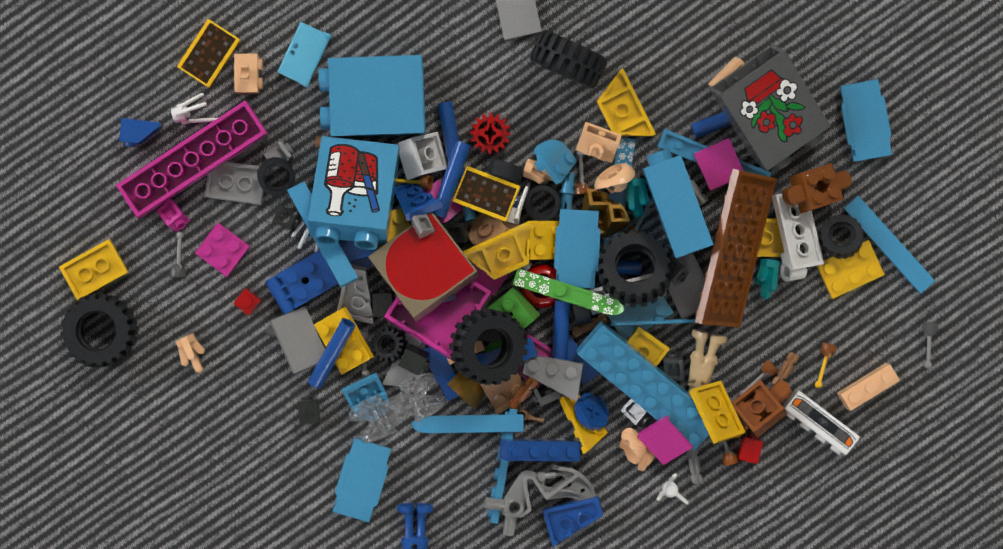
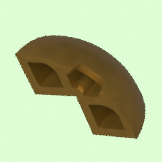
(611, 216)
(467, 389)

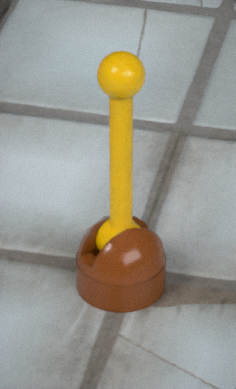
(424, 182)
(827, 350)

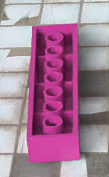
(192, 159)

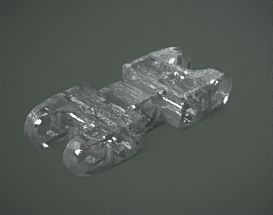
(397, 407)

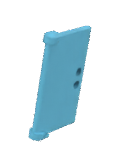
(304, 54)

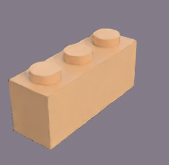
(868, 386)

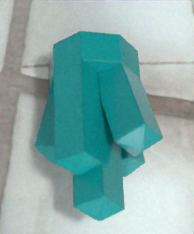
(637, 196)
(767, 277)

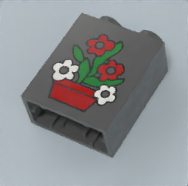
(771, 108)

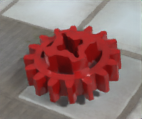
(481, 133)

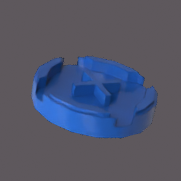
(591, 411)

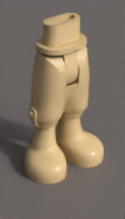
(703, 366)

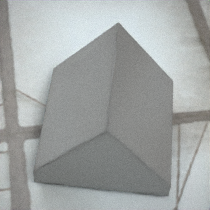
(422, 225)

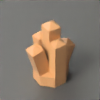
(532, 173)
(189, 350)

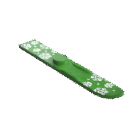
(567, 293)

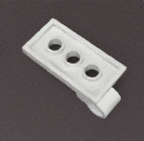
(794, 262)

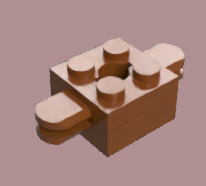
(816, 188)
(761, 407)

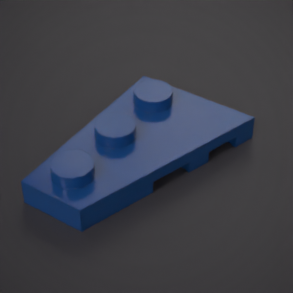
(415, 201)
(570, 517)

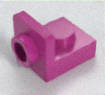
(173, 215)

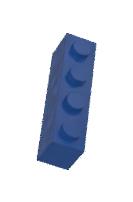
(539, 450)

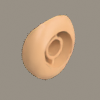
(615, 178)

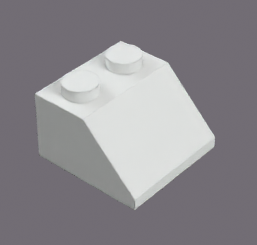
(422, 155)

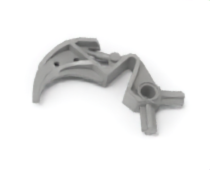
(519, 493)

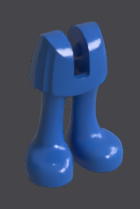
(420, 539)

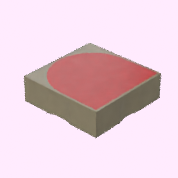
(423, 269)

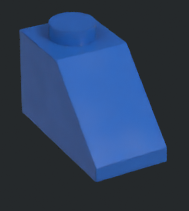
(137, 131)

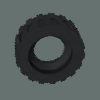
(834, 249)

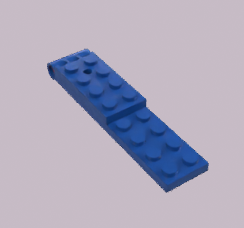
(291, 291)

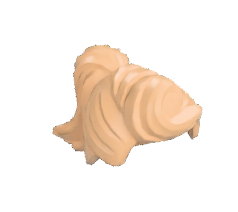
(635, 450)

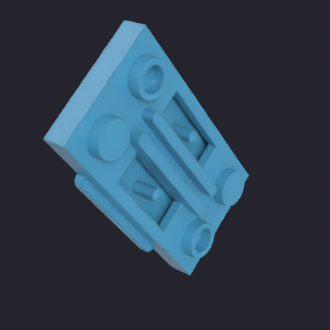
(865, 120)
(577, 247)
(361, 480)

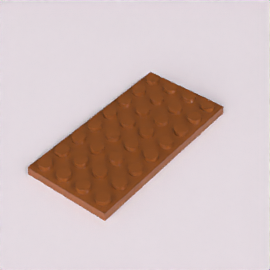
(735, 243)

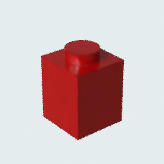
(247, 301)
(750, 448)

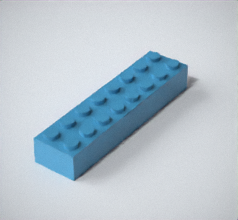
(642, 381)

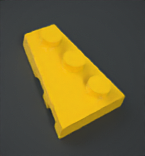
(587, 437)

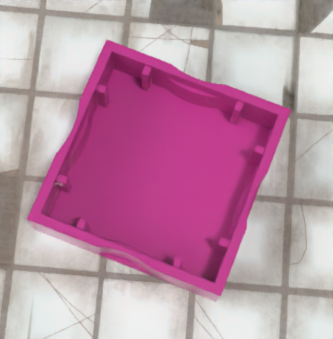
(439, 324)

